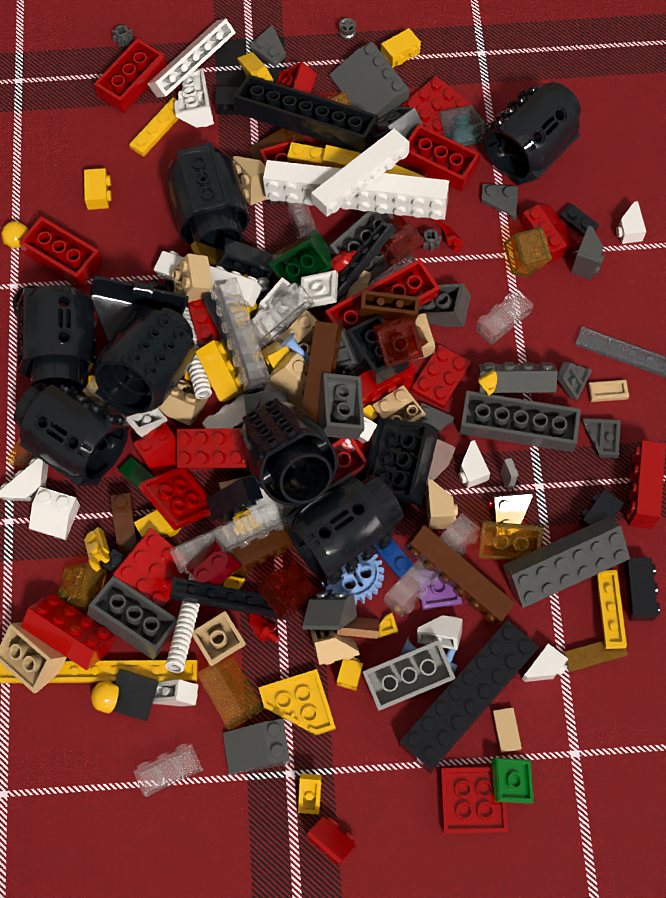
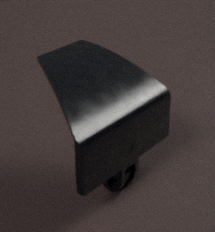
(119, 300)

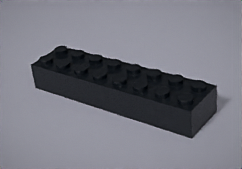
(305, 113)
(468, 696)

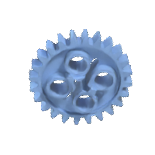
(369, 584)

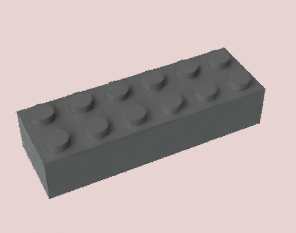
(520, 421)
(566, 561)

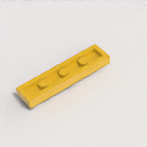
(155, 129)
(611, 609)

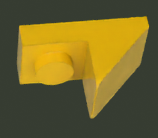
(309, 793)

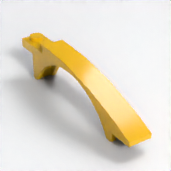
(333, 157)

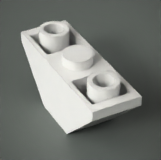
(26, 482)

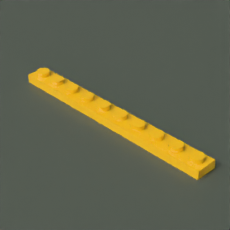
(109, 671)

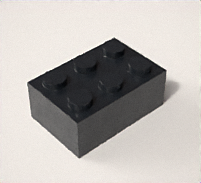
(366, 349)

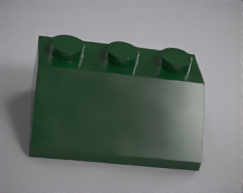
(302, 258)

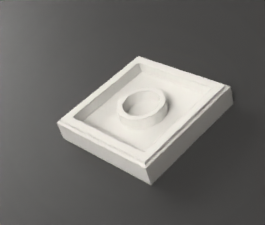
(321, 287)

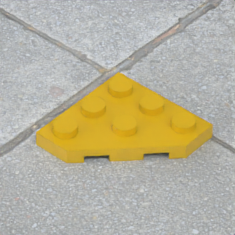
(300, 702)

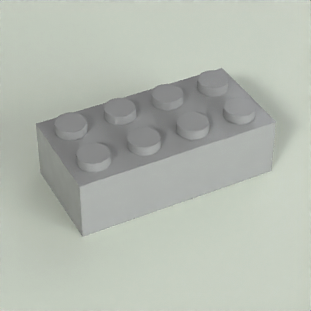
(409, 675)

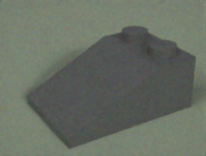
(449, 307)
(341, 406)
(256, 747)

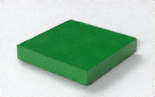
(512, 780)

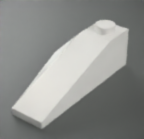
(194, 101)

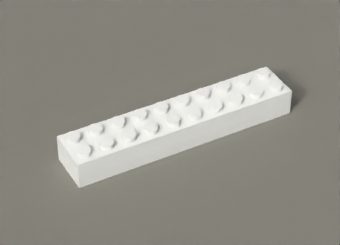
(388, 194)

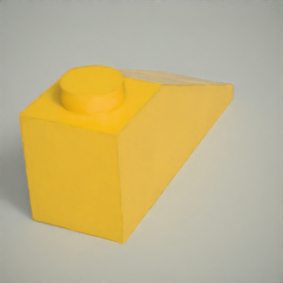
(253, 66)

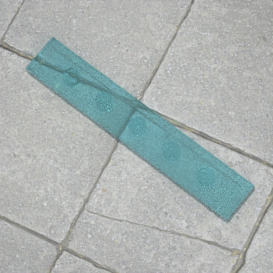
(622, 351)

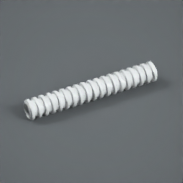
(197, 374)
(182, 635)

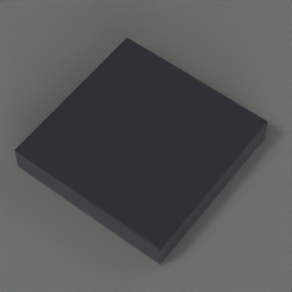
(135, 694)

